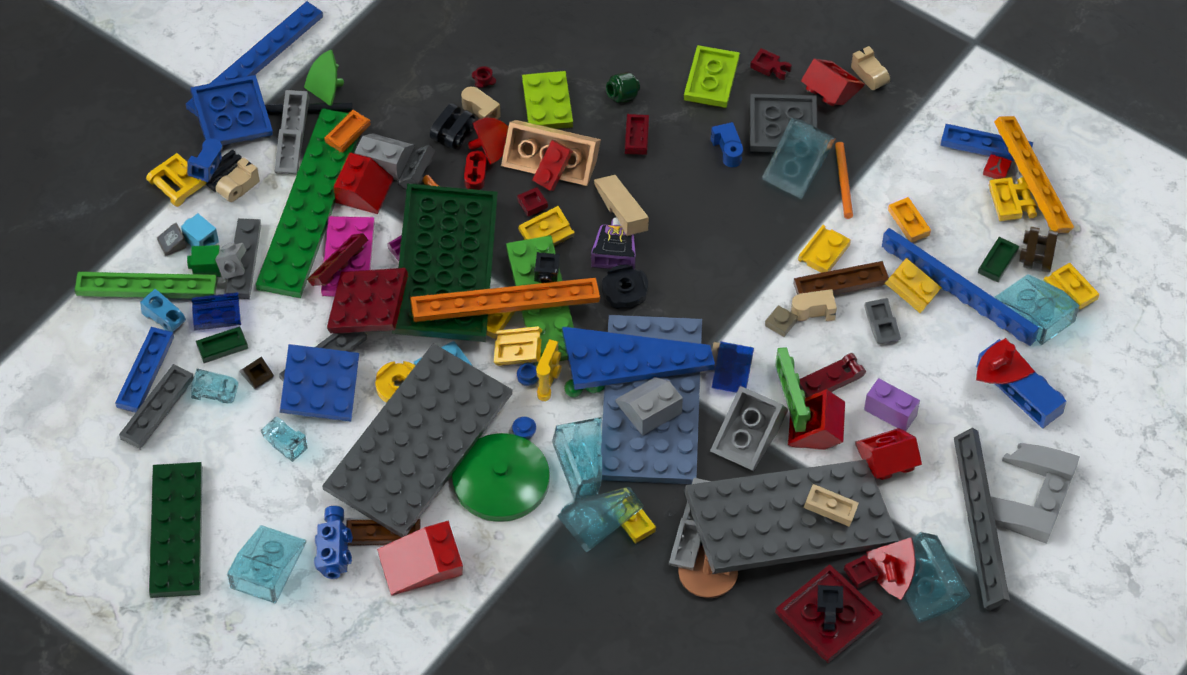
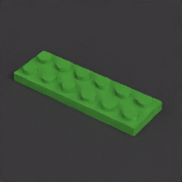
(551, 320)

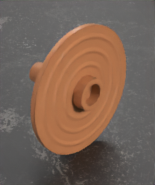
(703, 582)

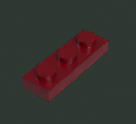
(338, 260)

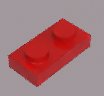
(552, 165)

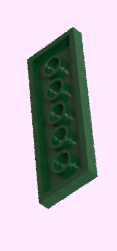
(176, 530)

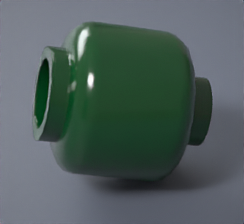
(622, 87)

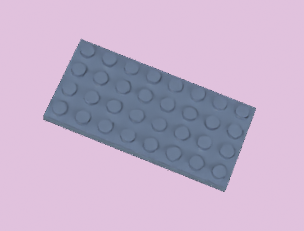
(669, 450)

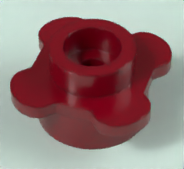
(483, 77)

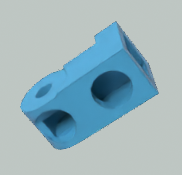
(162, 311)

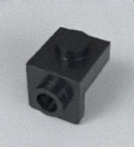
(546, 267)

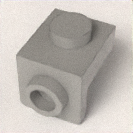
(230, 260)

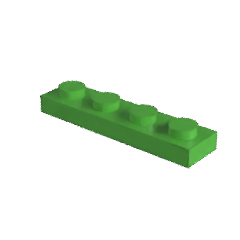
(790, 384)

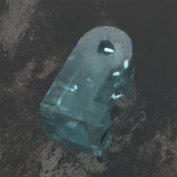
(213, 386)
(284, 438)

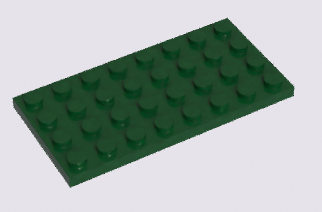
(446, 250)

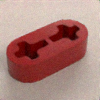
(471, 170)

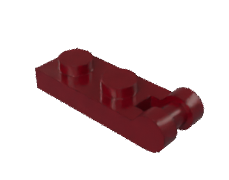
(832, 376)

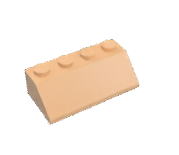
(529, 142)

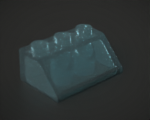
(935, 583)

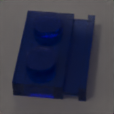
(216, 311)
(732, 367)

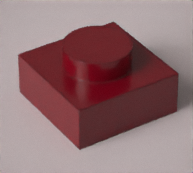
(532, 201)
(861, 571)

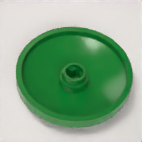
(502, 478)

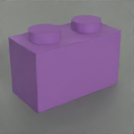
(891, 405)

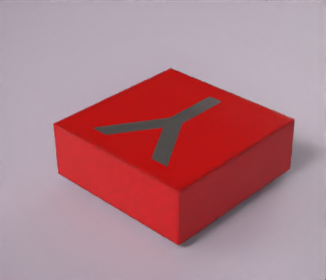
(997, 167)

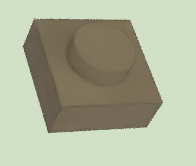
(781, 321)

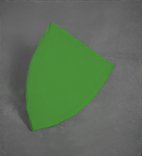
(323, 78)

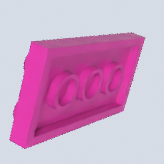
(337, 233)

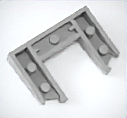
(1037, 520)

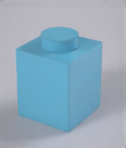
(199, 231)

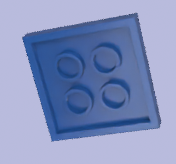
(232, 110)
(319, 382)

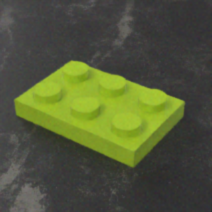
(711, 76)
(548, 99)

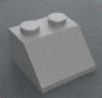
(386, 152)
(651, 404)

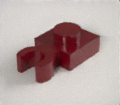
(767, 62)

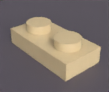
(831, 505)

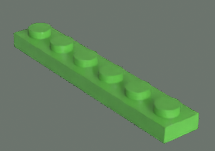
(141, 284)

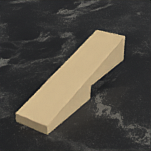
(624, 206)

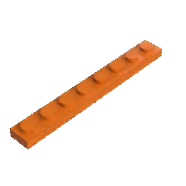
(504, 299)

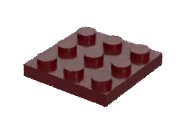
(367, 300)
(802, 616)

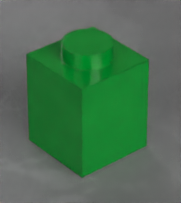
(203, 260)

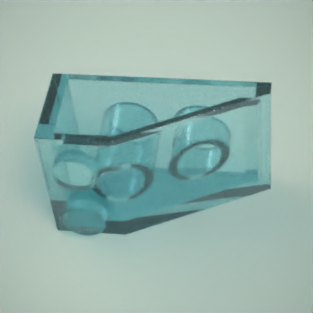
(798, 157)
(1042, 305)
(599, 515)
(265, 563)

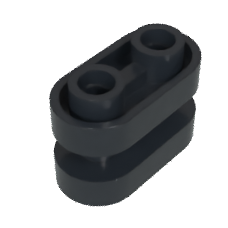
(453, 126)

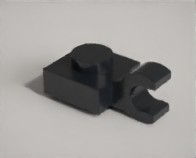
(831, 602)

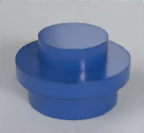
(527, 374)
(524, 427)

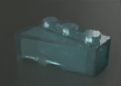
(580, 455)

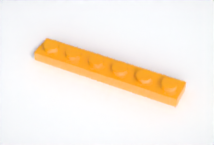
(1033, 174)

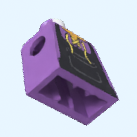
(613, 247)

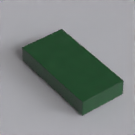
(998, 259)
(221, 344)

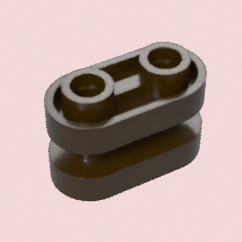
(1029, 256)

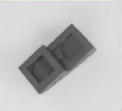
(881, 321)

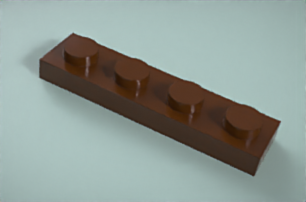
(844, 279)

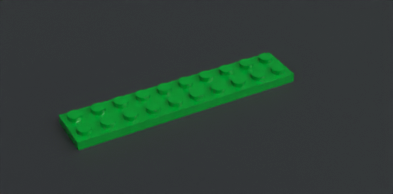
(305, 213)

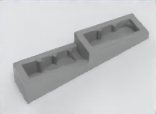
(291, 131)
(687, 540)

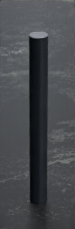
(313, 107)

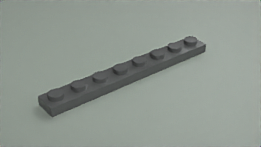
(981, 519)

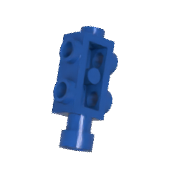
(332, 544)

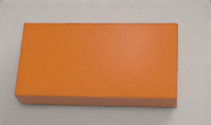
(347, 131)

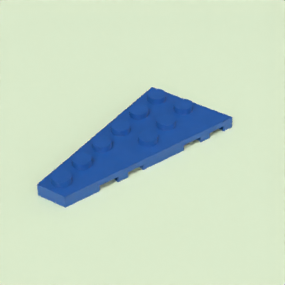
(616, 358)

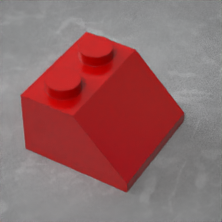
(831, 82)
(362, 184)
(825, 423)
(890, 453)

